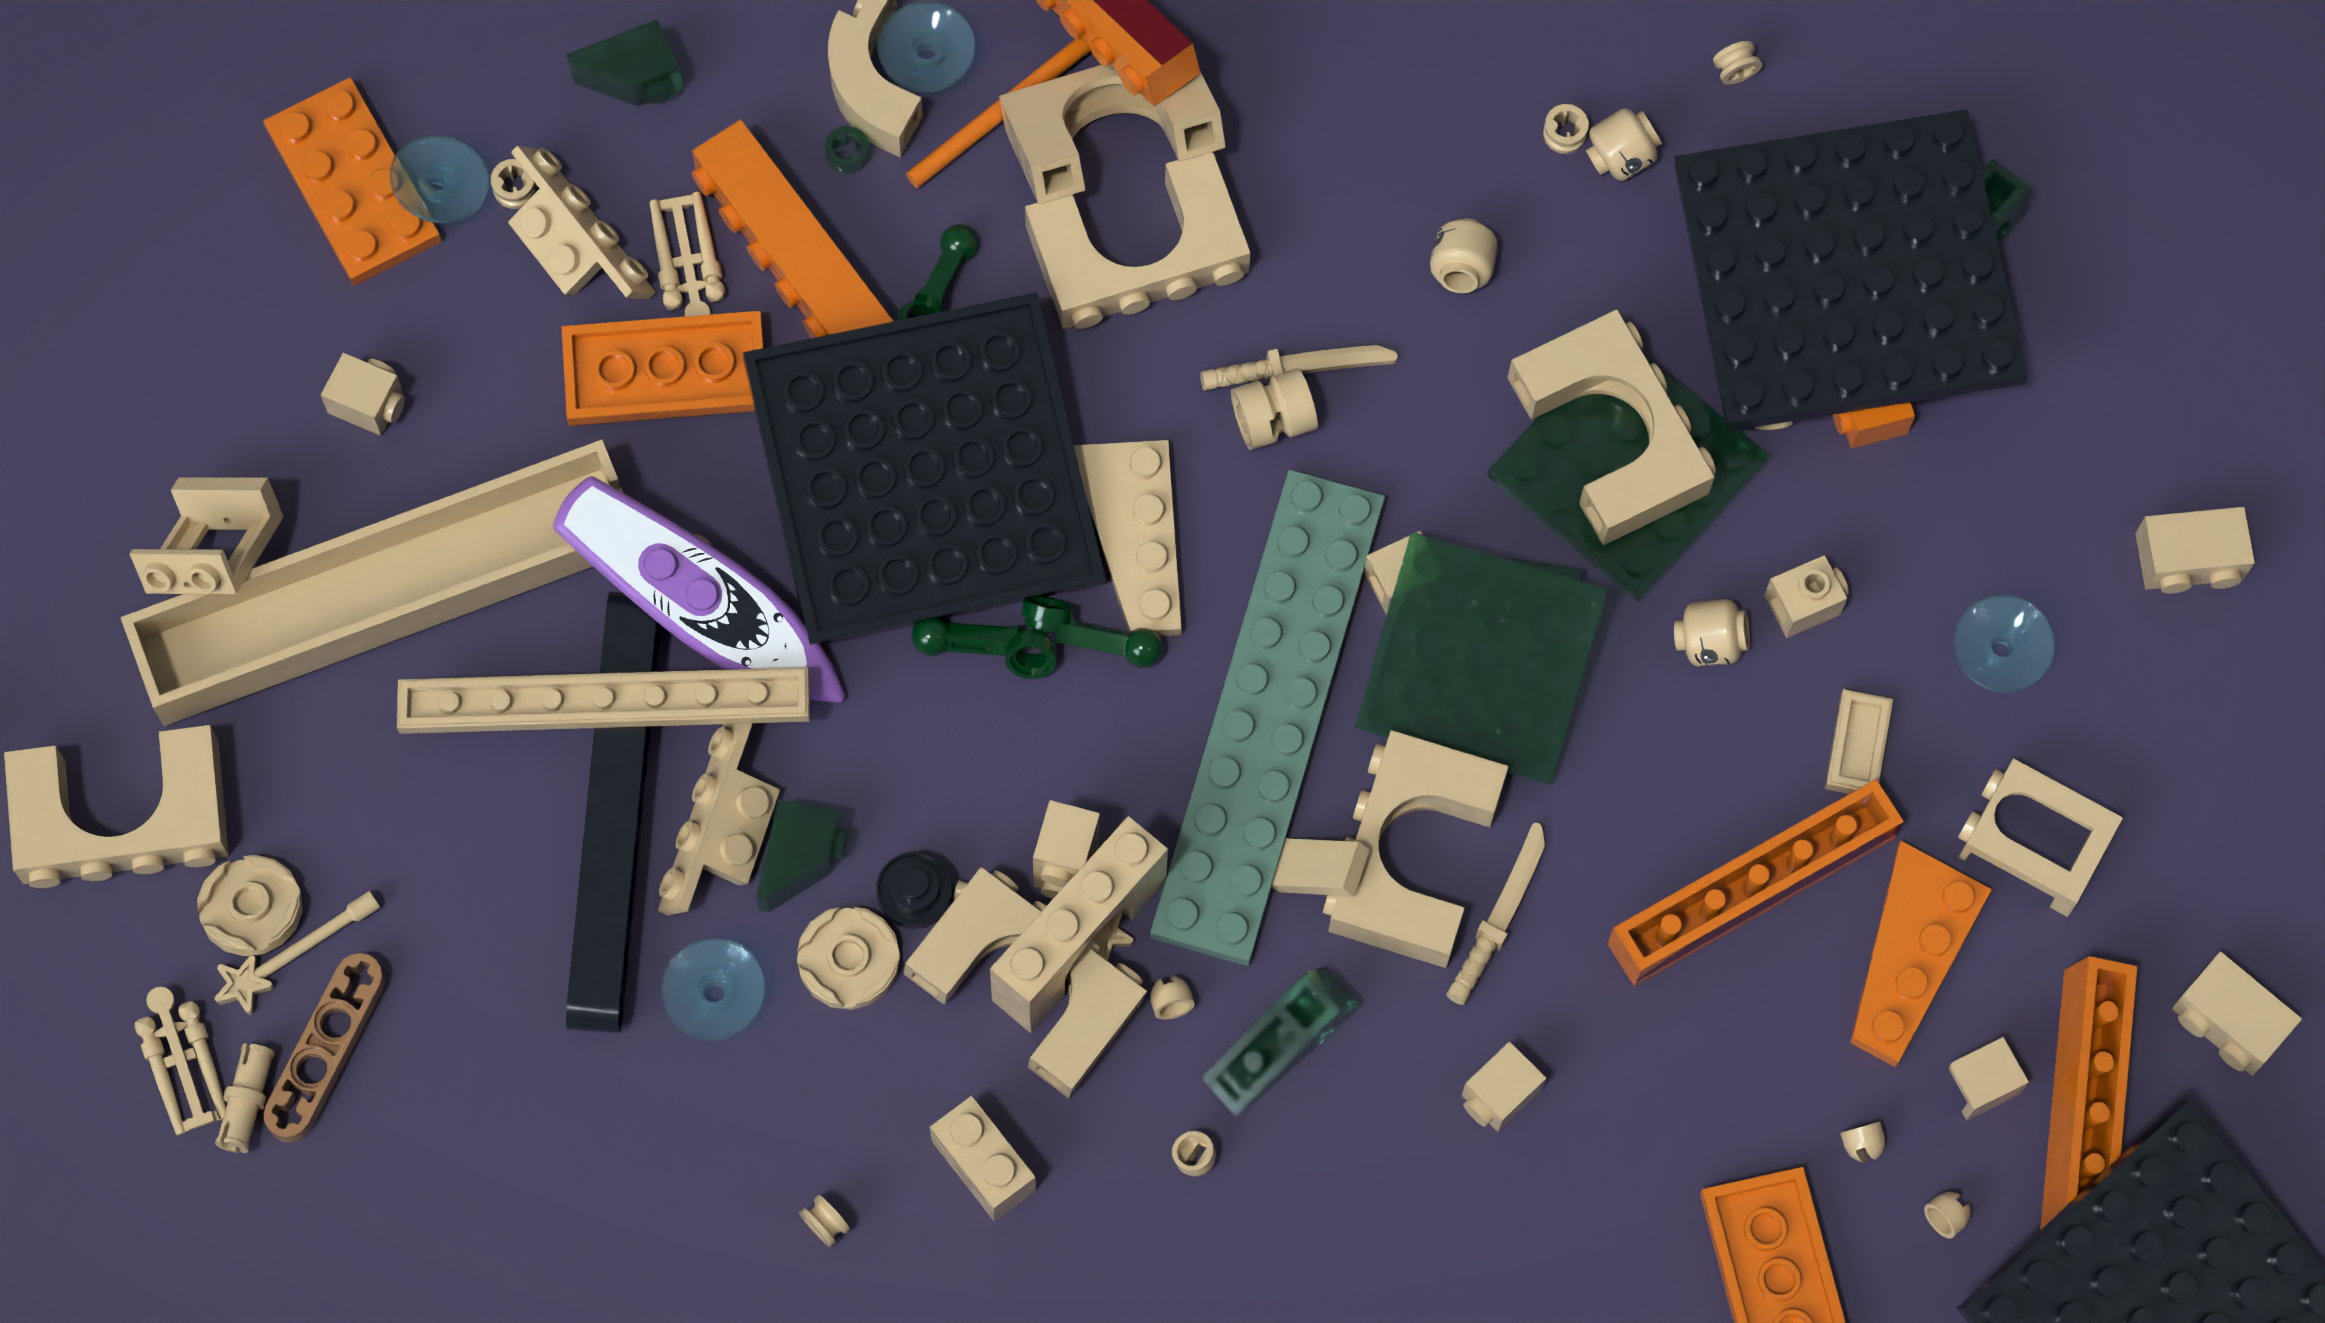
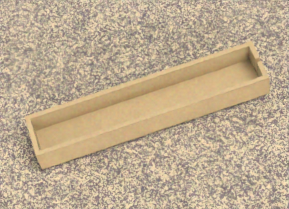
(362, 588)

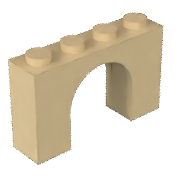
(1049, 115)
(1092, 287)
(1608, 361)
(1410, 779)
(183, 828)
(1116, 877)
(992, 917)

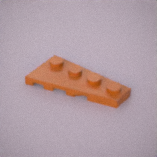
(1917, 939)

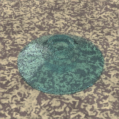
(920, 28)
(440, 162)
(2008, 622)
(708, 965)

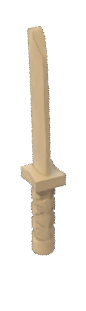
(1306, 362)
(1492, 934)

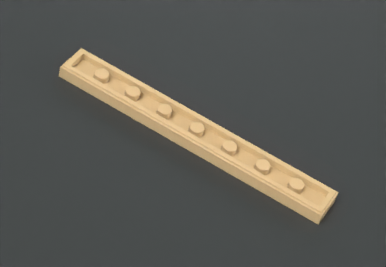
(603, 700)

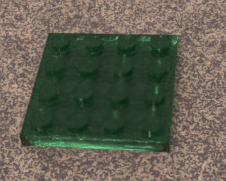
(1599, 436)
(1481, 656)

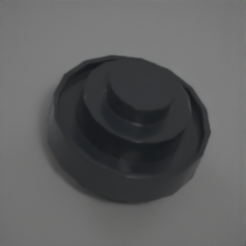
(914, 890)

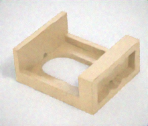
(206, 506)
(1990, 844)

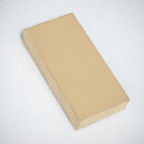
(1858, 741)
(1320, 867)

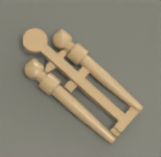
(709, 266)
(161, 1002)

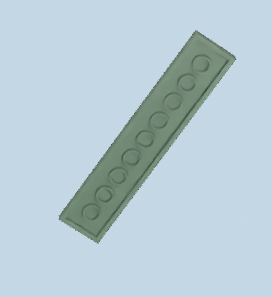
(1267, 718)

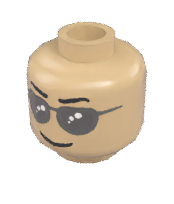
(1623, 144)
(1463, 255)
(1712, 632)

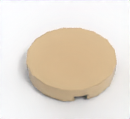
(250, 905)
(848, 957)

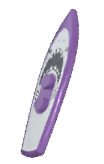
(690, 586)

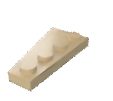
(1134, 525)

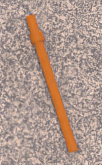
(993, 115)

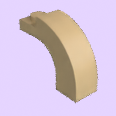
(864, 97)

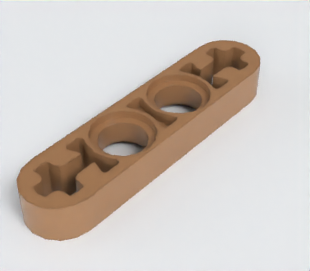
(331, 1050)

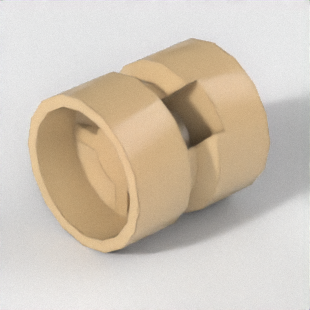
(1274, 409)

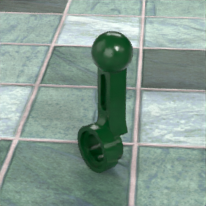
(958, 245)
(936, 636)
(1140, 647)

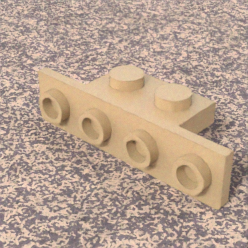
(568, 234)
(724, 823)

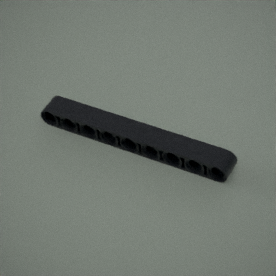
(611, 835)

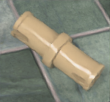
(245, 1098)

